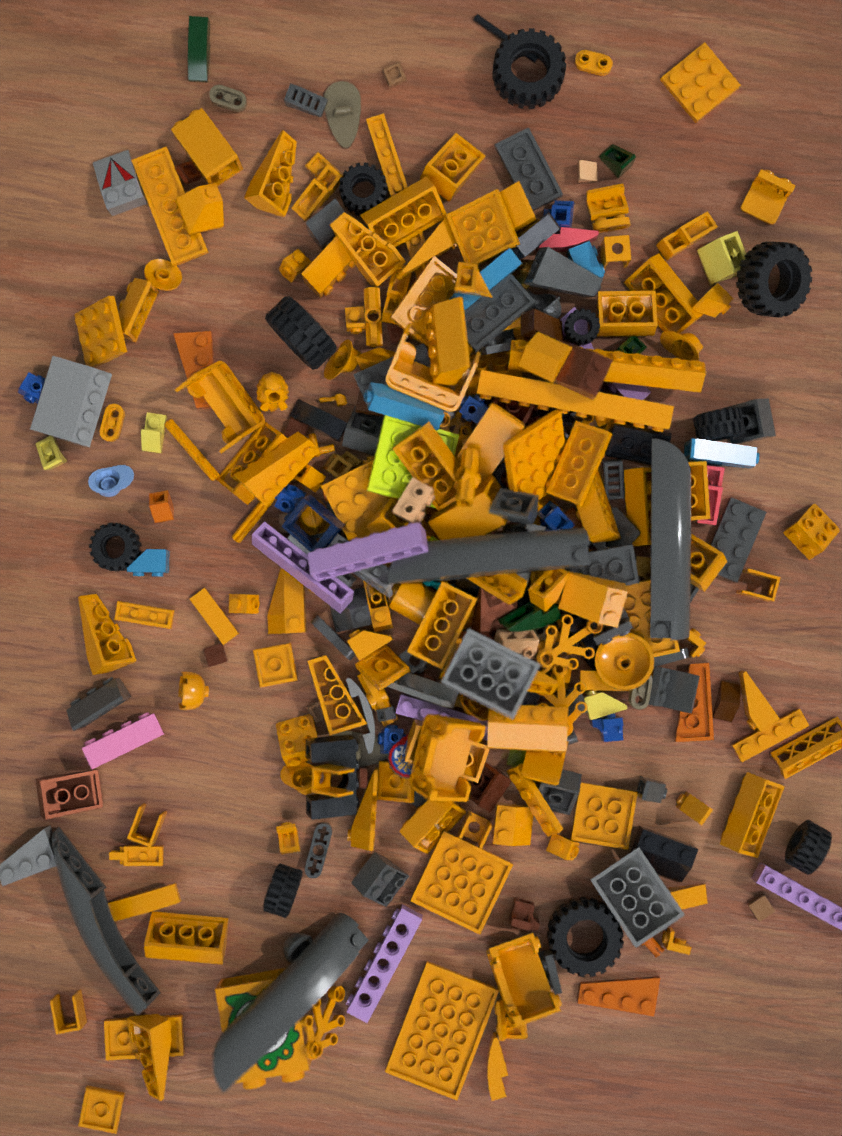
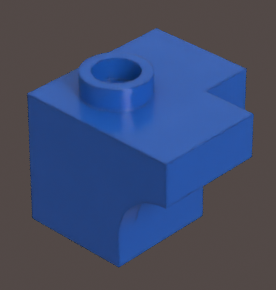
(562, 213)
(553, 517)
(610, 727)

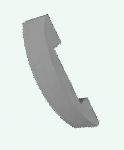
(369, 738)

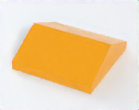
(544, 356)

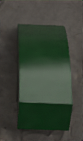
(198, 48)
(529, 618)

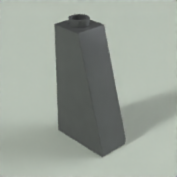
(562, 275)

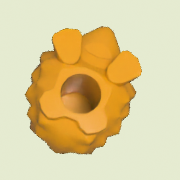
(272, 392)

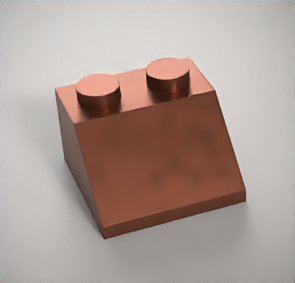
(489, 788)

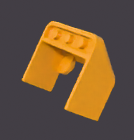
(415, 378)
(227, 400)

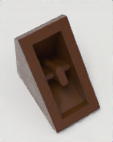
(727, 701)

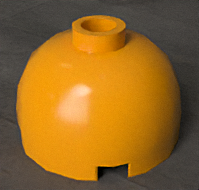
(191, 690)

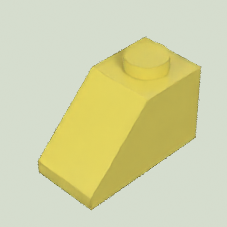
(601, 704)

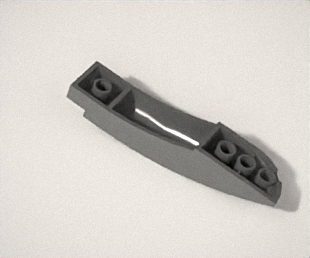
(670, 542)
(494, 555)
(97, 928)
(286, 1000)

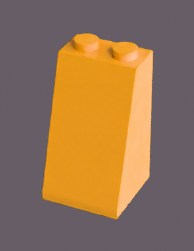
(207, 147)
(517, 206)
(488, 438)
(472, 521)

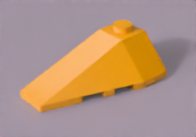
(271, 183)
(368, 251)
(287, 606)
(103, 641)
(153, 1042)

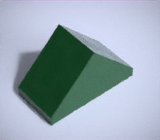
(617, 159)
(632, 346)

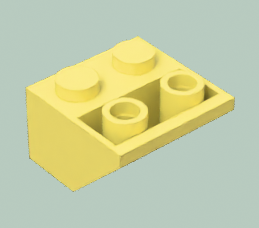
(722, 257)

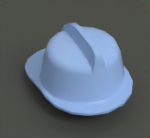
(111, 480)

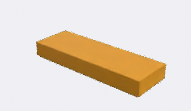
(144, 614)
(214, 616)

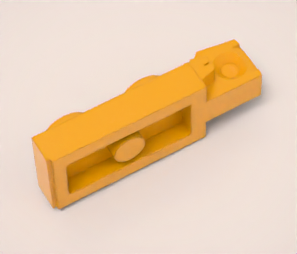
(139, 855)

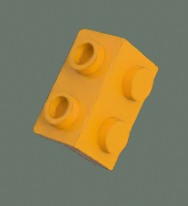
(606, 201)
(504, 1026)

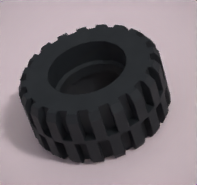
(523, 92)
(792, 285)
(301, 332)
(590, 962)

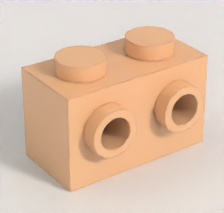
(414, 501)
(521, 642)

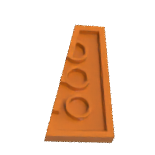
(196, 354)
(699, 723)
(627, 995)

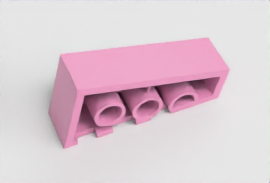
(122, 741)

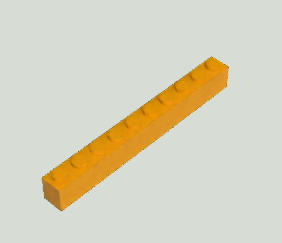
(637, 369)
(565, 400)

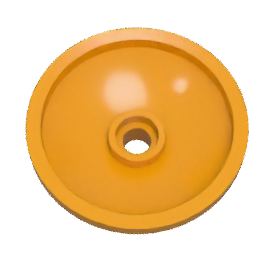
(622, 649)

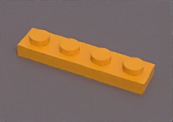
(777, 732)
(535, 801)

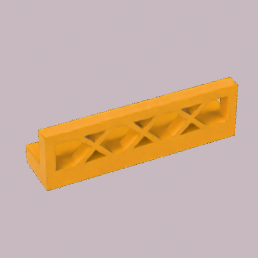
(505, 583)
(812, 754)

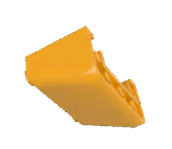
(443, 757)
(522, 980)

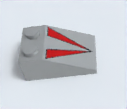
(119, 183)

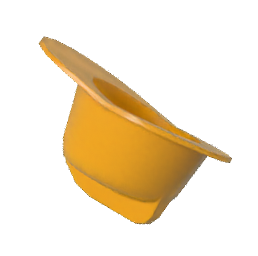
(683, 346)
(342, 360)
(312, 522)
(298, 777)

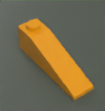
(437, 244)

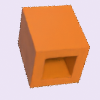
(161, 506)

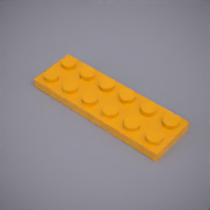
(161, 189)

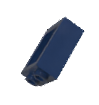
(300, 535)

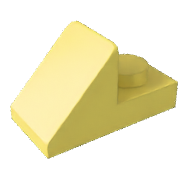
(153, 433)
(50, 453)

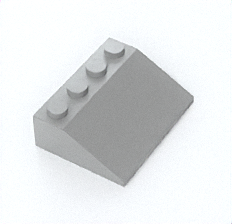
(71, 401)
(490, 674)
(637, 897)

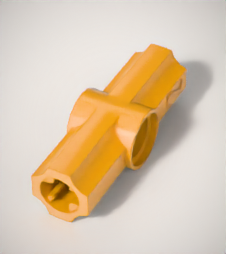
(373, 329)
(467, 478)
(376, 698)

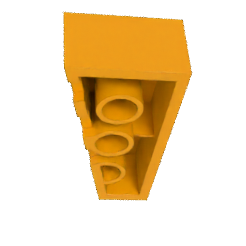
(277, 468)
(335, 702)

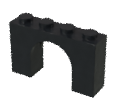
(342, 750)

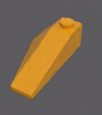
(363, 828)

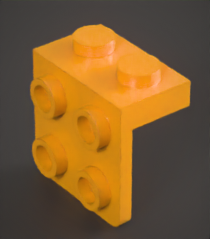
(767, 196)
(812, 532)
(292, 738)
(543, 766)

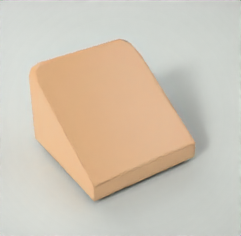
(587, 171)

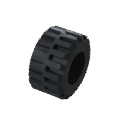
(362, 174)
(719, 424)
(100, 540)
(808, 847)
(282, 890)

